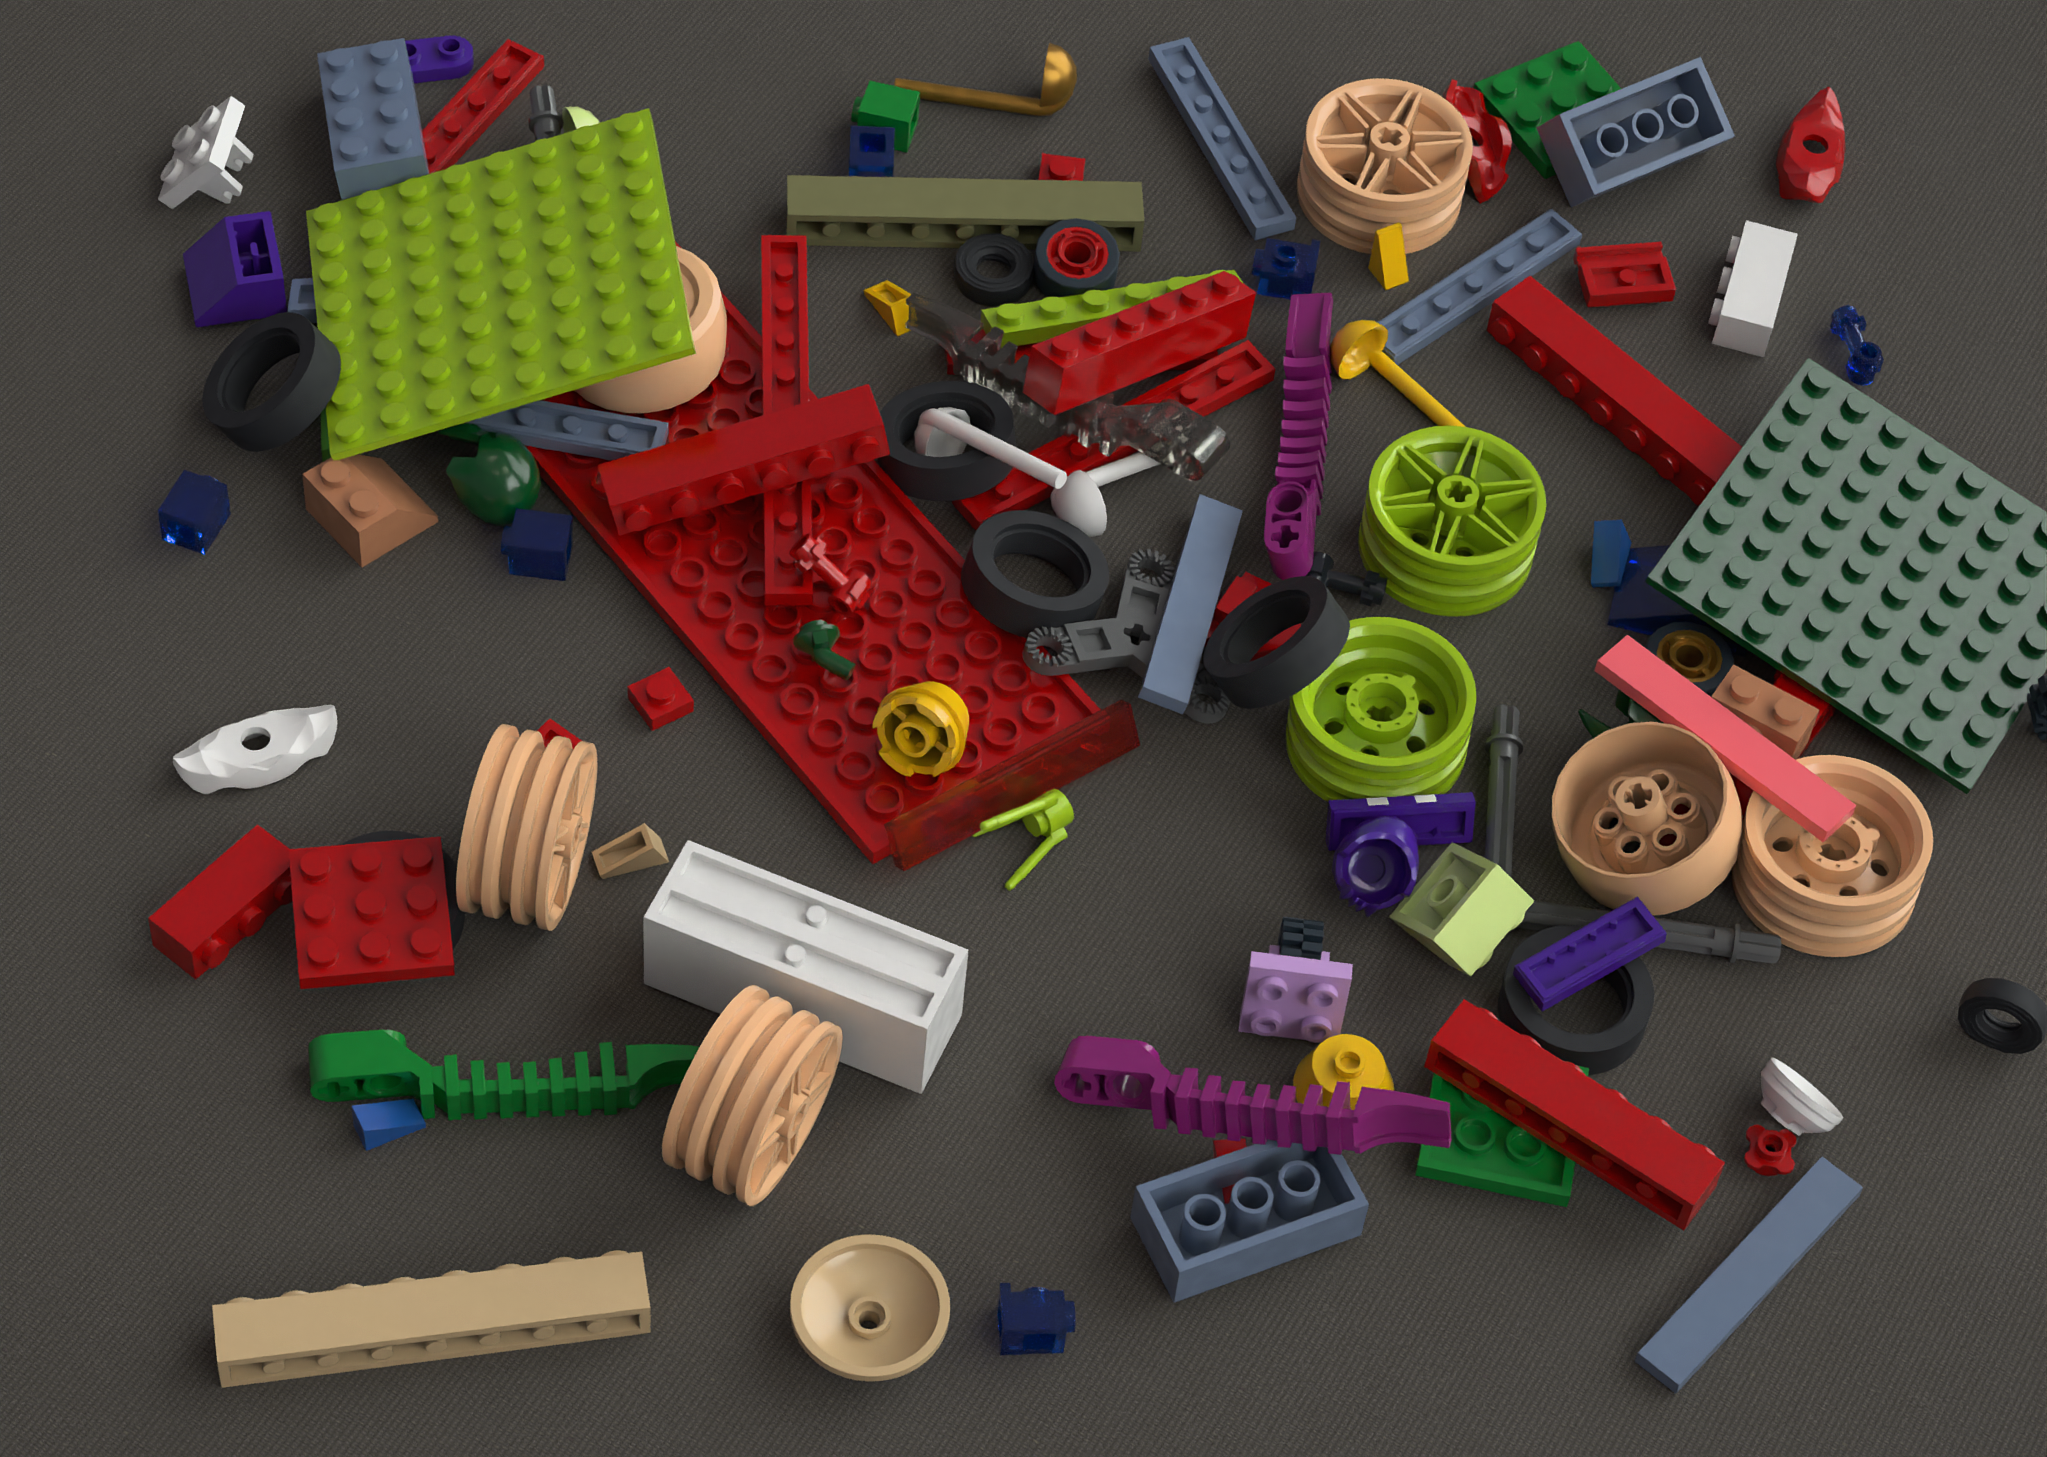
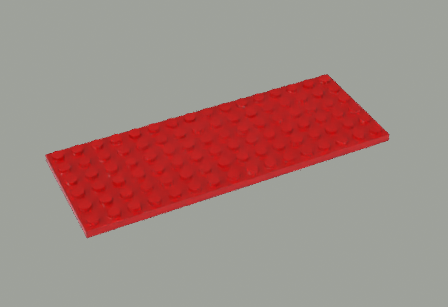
(913, 628)

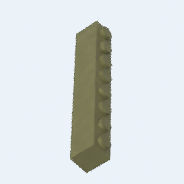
(954, 210)

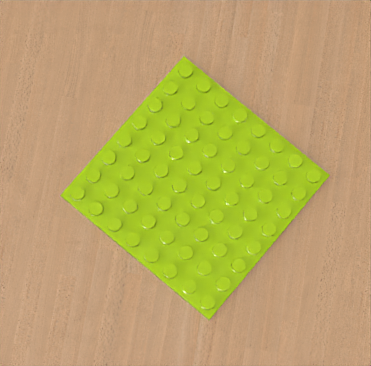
(497, 283)

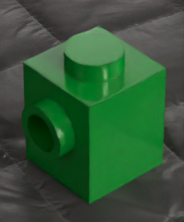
(889, 107)

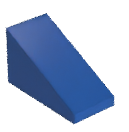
(1609, 553)
(386, 1121)

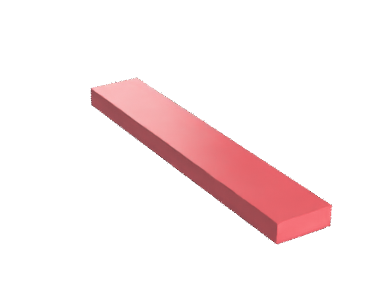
(1738, 745)

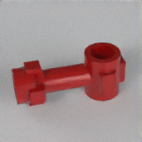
(848, 589)

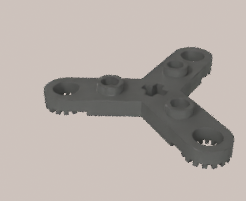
(1107, 641)

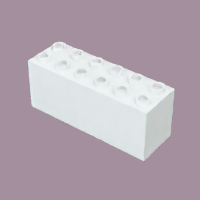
(740, 926)

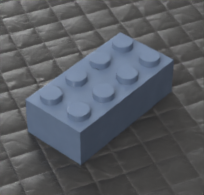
(372, 116)
(1635, 132)
(1277, 1211)

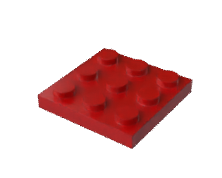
(371, 912)

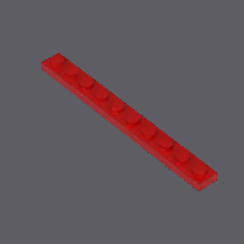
(784, 386)

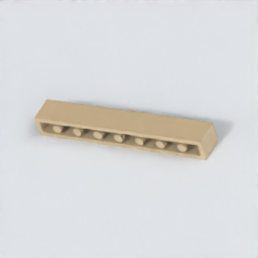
(431, 1318)

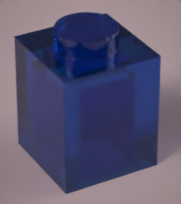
(194, 511)
(538, 544)

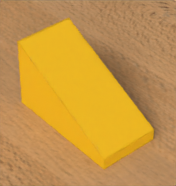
(1389, 257)
(890, 304)

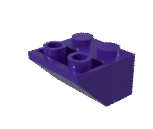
(236, 271)

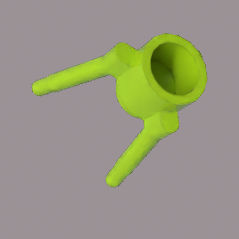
(1042, 816)

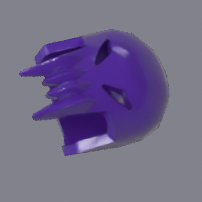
(1376, 864)

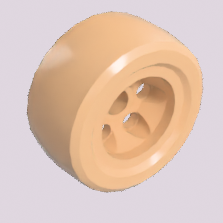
(684, 378)
(1639, 779)

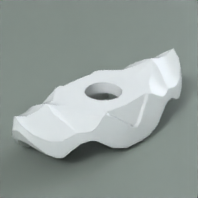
(224, 762)

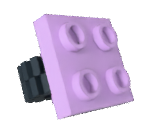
(1295, 986)

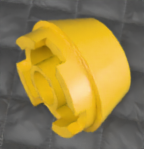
(922, 728)
(1344, 1060)

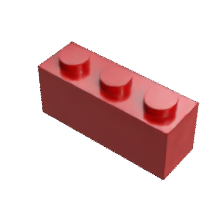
(224, 903)

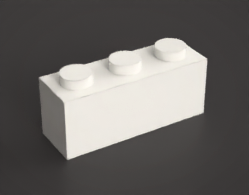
(1752, 288)

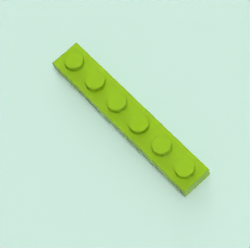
(1057, 315)

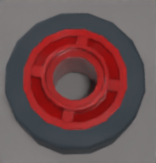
(1075, 242)

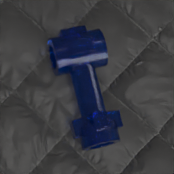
(1865, 357)

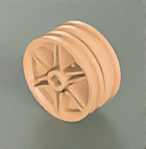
(1402, 159)
(526, 827)
(1843, 891)
(751, 1095)

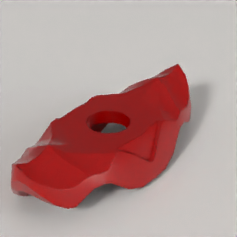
(1494, 139)
(1805, 173)

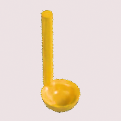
(1361, 345)

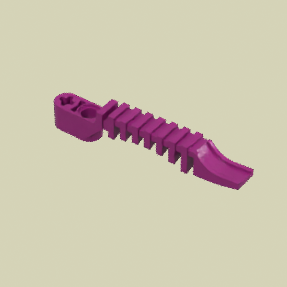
(1297, 496)
(1131, 1076)

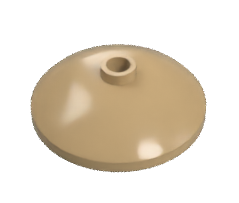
(875, 1282)

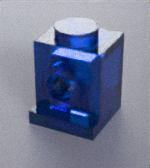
(871, 151)
(1285, 268)
(1033, 1320)

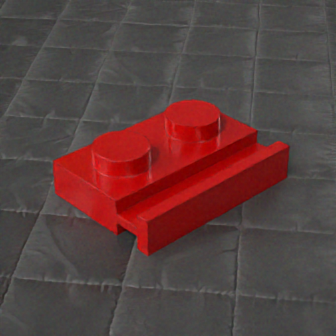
(1624, 274)

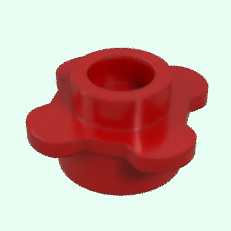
(1765, 1161)

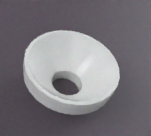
(1796, 1101)

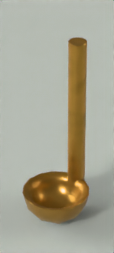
(1057, 89)

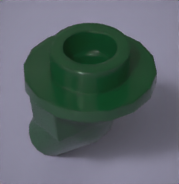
(817, 640)

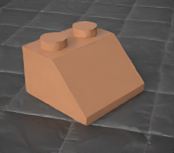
(365, 506)

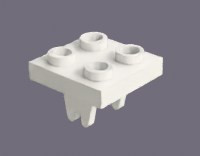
(203, 154)

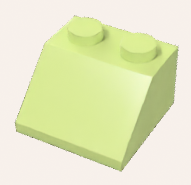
(1462, 908)

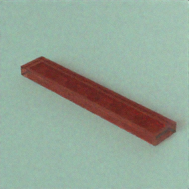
(1011, 784)

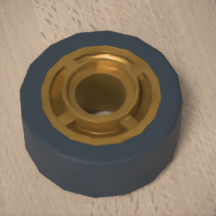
(1693, 652)

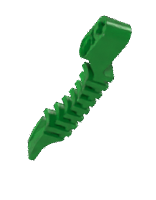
(382, 1066)

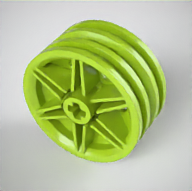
(1452, 520)
(1377, 735)

